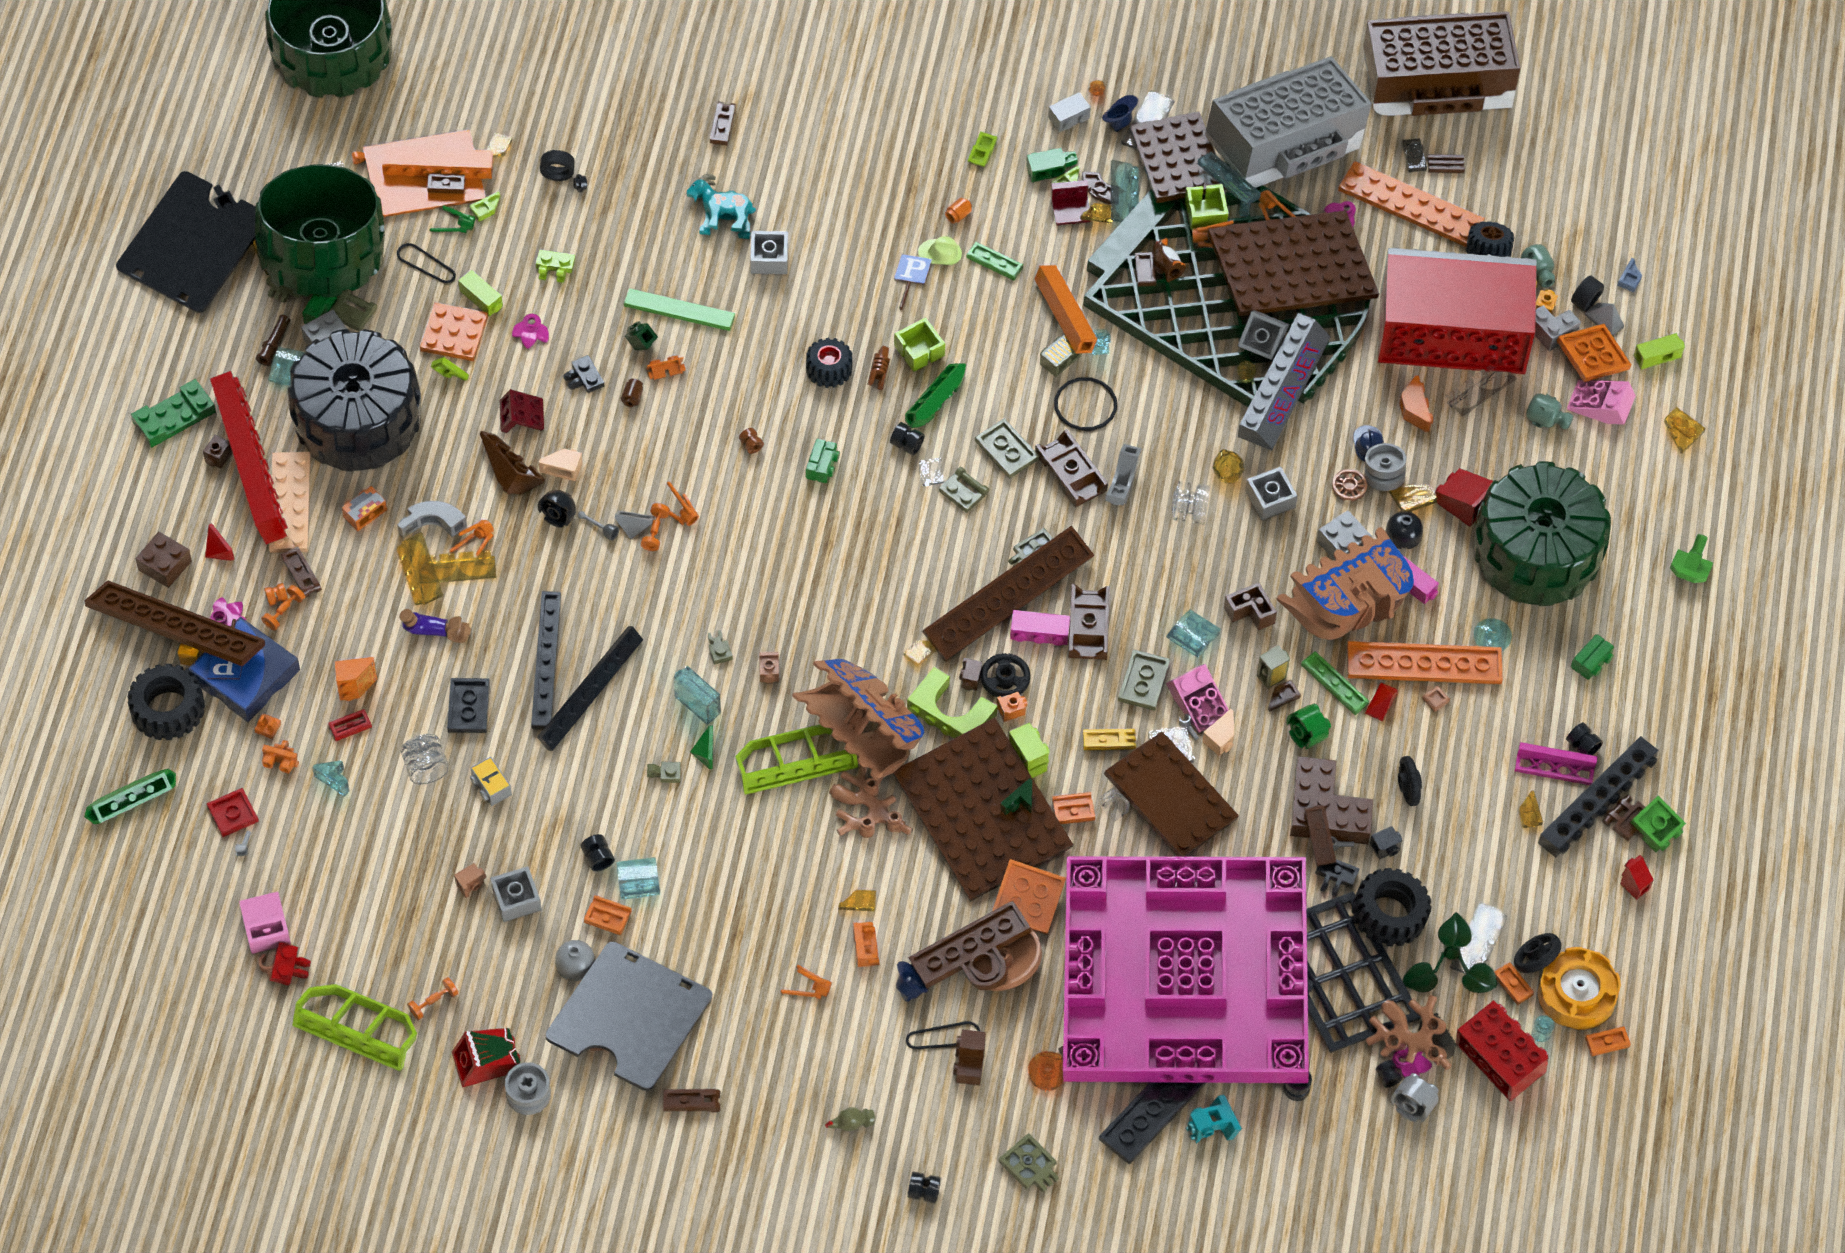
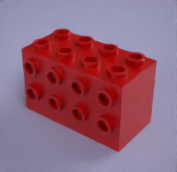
(1502, 1050)

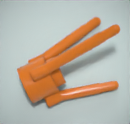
(1269, 201)
(1200, 233)
(687, 513)
(483, 529)
(820, 985)

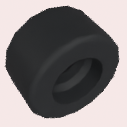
(1587, 293)

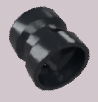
(1389, 1075)

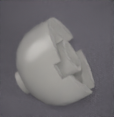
(574, 959)

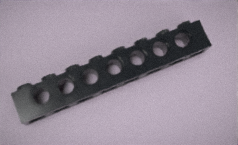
(1639, 750)

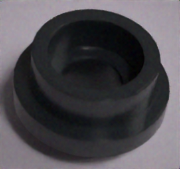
(580, 183)

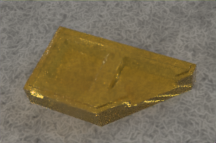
(499, 145)
(1098, 213)
(919, 652)
(1530, 812)
(859, 901)

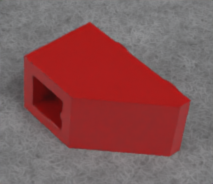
(1636, 877)

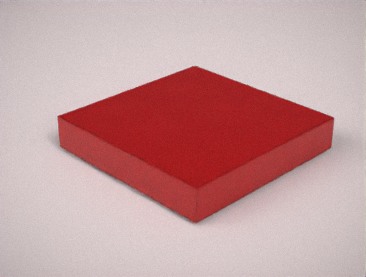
(232, 812)

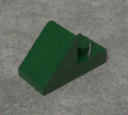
(1020, 795)

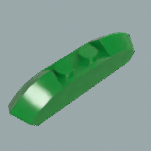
(932, 399)
(130, 796)

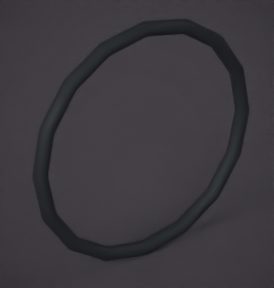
(1085, 379)

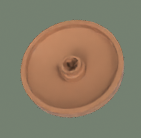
(1021, 960)

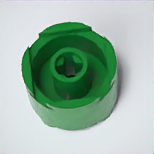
(1308, 726)

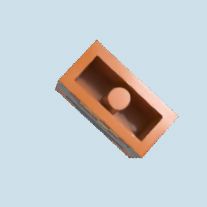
(364, 508)

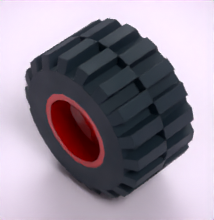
(829, 362)

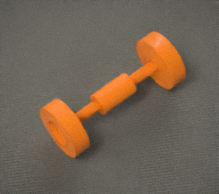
(659, 511)
(271, 621)
(449, 987)

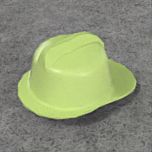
(941, 251)

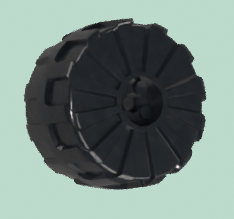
(354, 400)

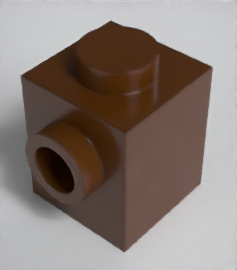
(217, 452)

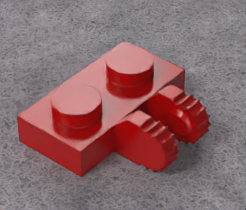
(284, 963)

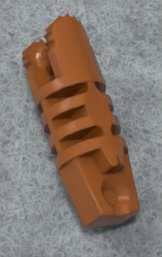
(879, 367)

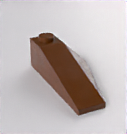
(508, 467)

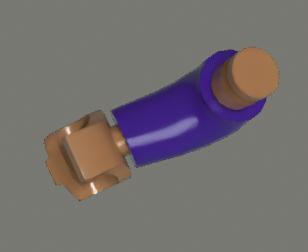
(429, 625)

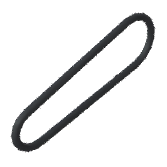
(412, 265)
(936, 1028)

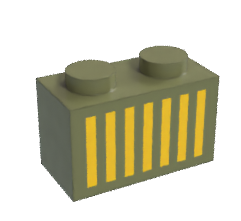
(1058, 356)
(1273, 666)

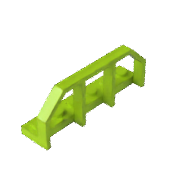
(794, 771)
(350, 1038)

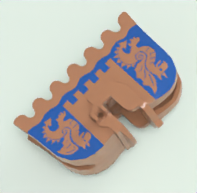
(1352, 589)
(850, 703)

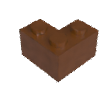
(1251, 602)
(970, 1050)

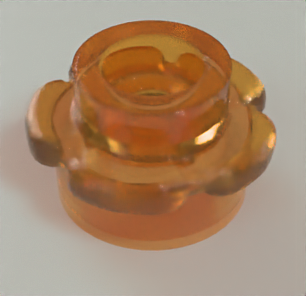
(1097, 88)

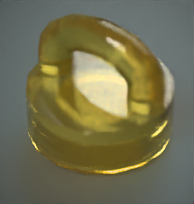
(1246, 370)

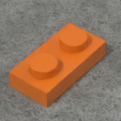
(1513, 983)
(1607, 1041)

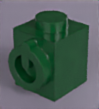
(640, 336)

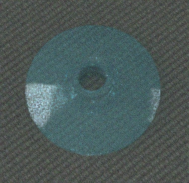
(1485, 638)

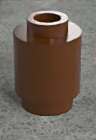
(632, 392)

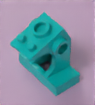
(1202, 1126)

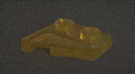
(1683, 429)
(1413, 497)

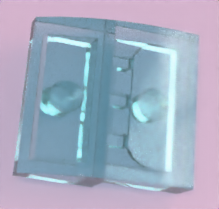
(282, 364)
(1193, 633)
(638, 878)

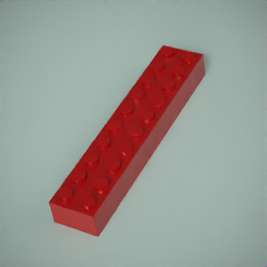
(249, 457)

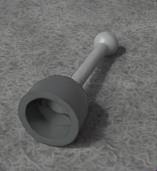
(609, 531)

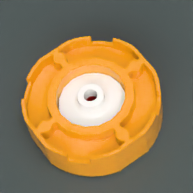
(1579, 989)

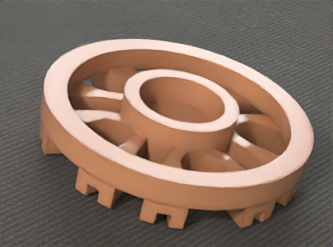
(1349, 485)

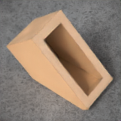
(562, 464)
(1221, 734)

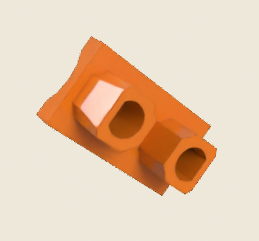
(282, 754)

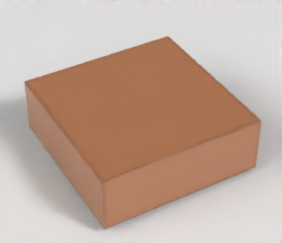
(1436, 698)

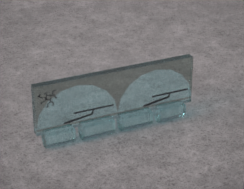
(1123, 189)

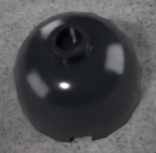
(557, 507)
(1405, 529)

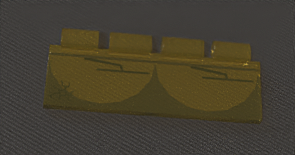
(466, 567)
(419, 570)

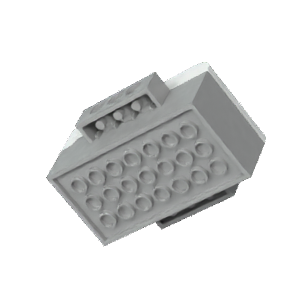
(1289, 122)

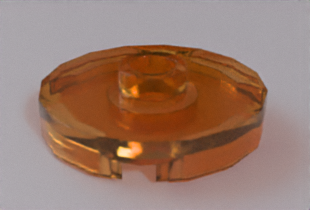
(1046, 1079)

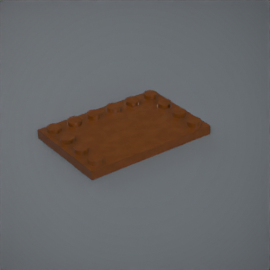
(1171, 795)

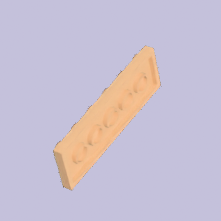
(292, 485)

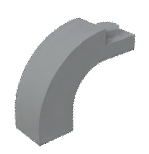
(1124, 475)
(433, 513)

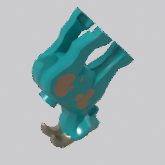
(721, 205)

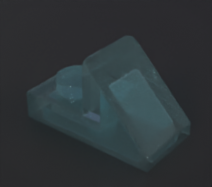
(1102, 343)
(331, 775)

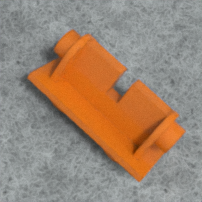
(672, 365)

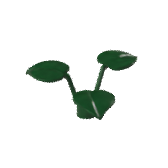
(1453, 935)

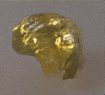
(1228, 466)

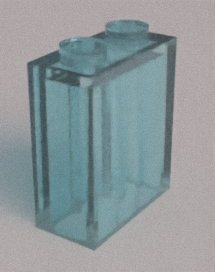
(697, 695)

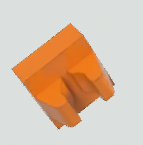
(267, 726)

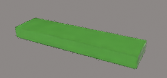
(1335, 683)

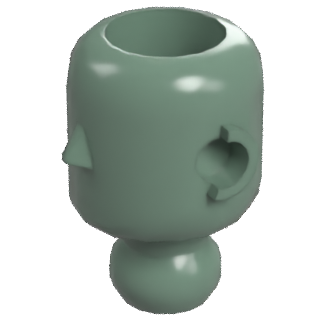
(1544, 264)
(1546, 411)

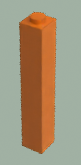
(1065, 309)

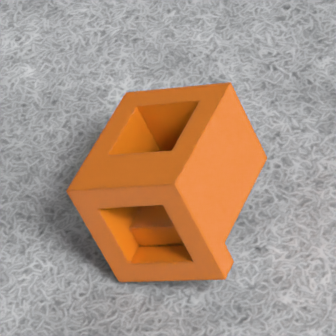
(1011, 706)

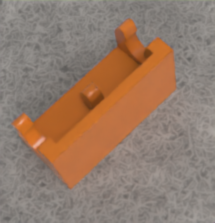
(865, 944)

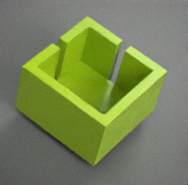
(1207, 211)
(919, 344)
(1030, 748)

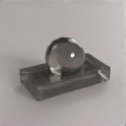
(1414, 155)

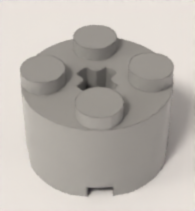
(1415, 1098)

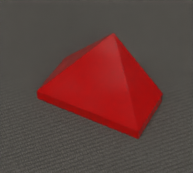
(217, 546)
(1381, 701)

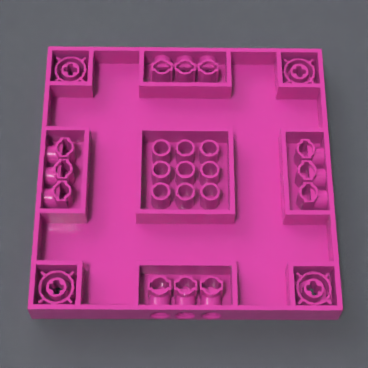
(1186, 970)

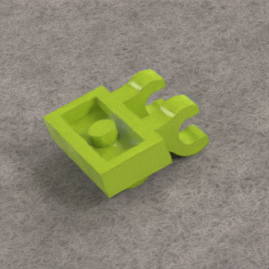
(554, 261)

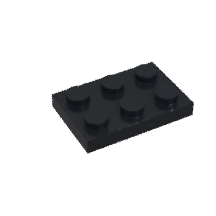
(468, 705)

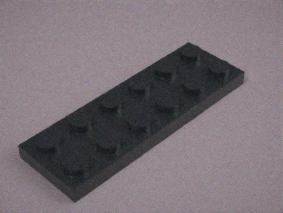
(1147, 1117)

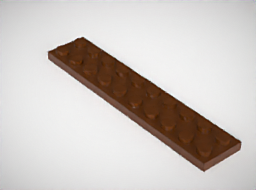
(1008, 593)
(175, 623)

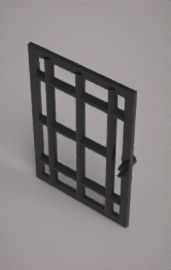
(1342, 971)

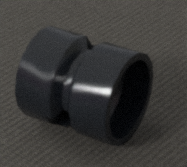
(908, 439)
(1584, 740)
(597, 852)
(1298, 1091)
(918, 1182)

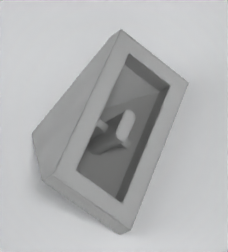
(1606, 314)
(633, 522)

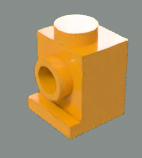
(1547, 299)

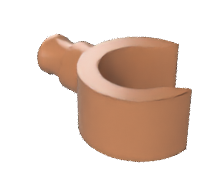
(264, 969)

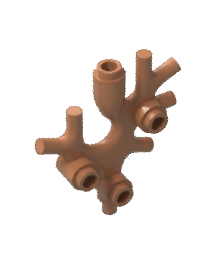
(867, 796)
(1417, 1041)

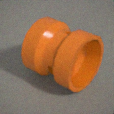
(280, 593)

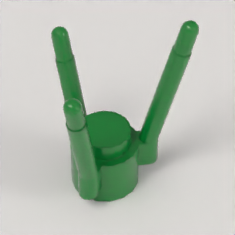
(465, 221)

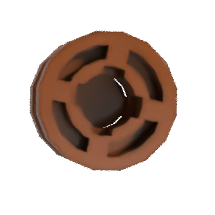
(750, 439)

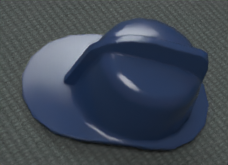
(1121, 112)
(1365, 438)
(909, 982)

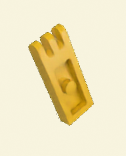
(1109, 739)

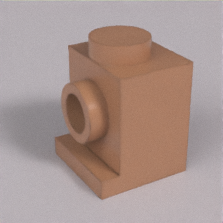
(769, 667)
(469, 879)

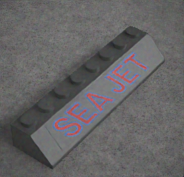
(1284, 382)

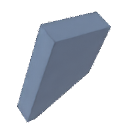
(1631, 277)

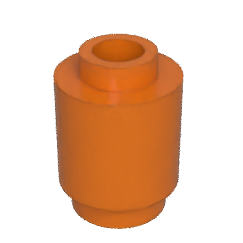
(958, 210)

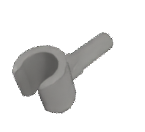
(1187, 723)
(1341, 844)
(241, 849)

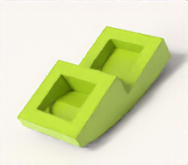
(982, 149)

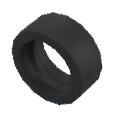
(557, 173)

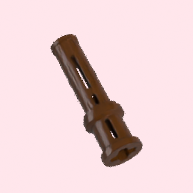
(270, 346)

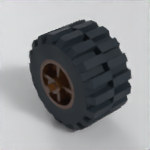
(1490, 239)

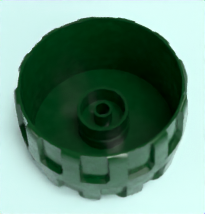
(329, 43)
(319, 230)
(1541, 534)

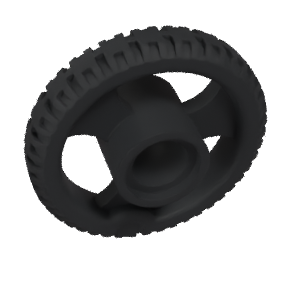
(1005, 668)
(1409, 781)
(1538, 953)

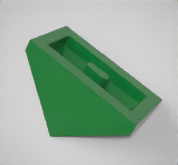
(704, 748)

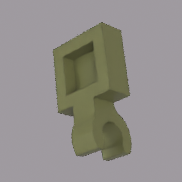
(668, 771)

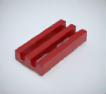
(351, 727)

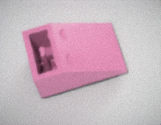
(1603, 400)
(1198, 696)
(264, 922)

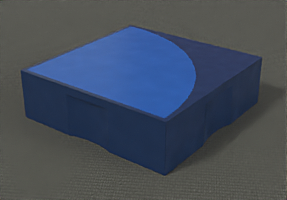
(259, 677)

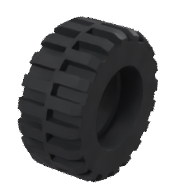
(160, 681)
(1397, 886)

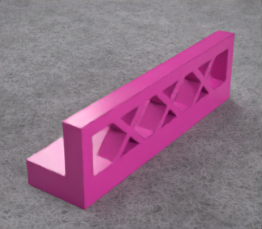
(1561, 758)

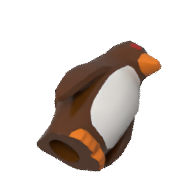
(1167, 260)

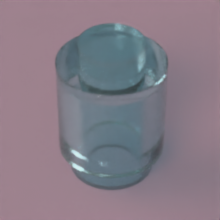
(1543, 1028)

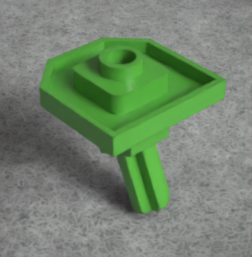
(1692, 565)

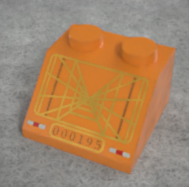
(354, 677)

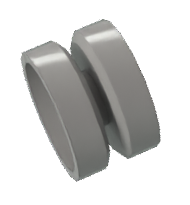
(1385, 467)
(527, 1088)

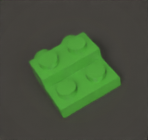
(1658, 824)

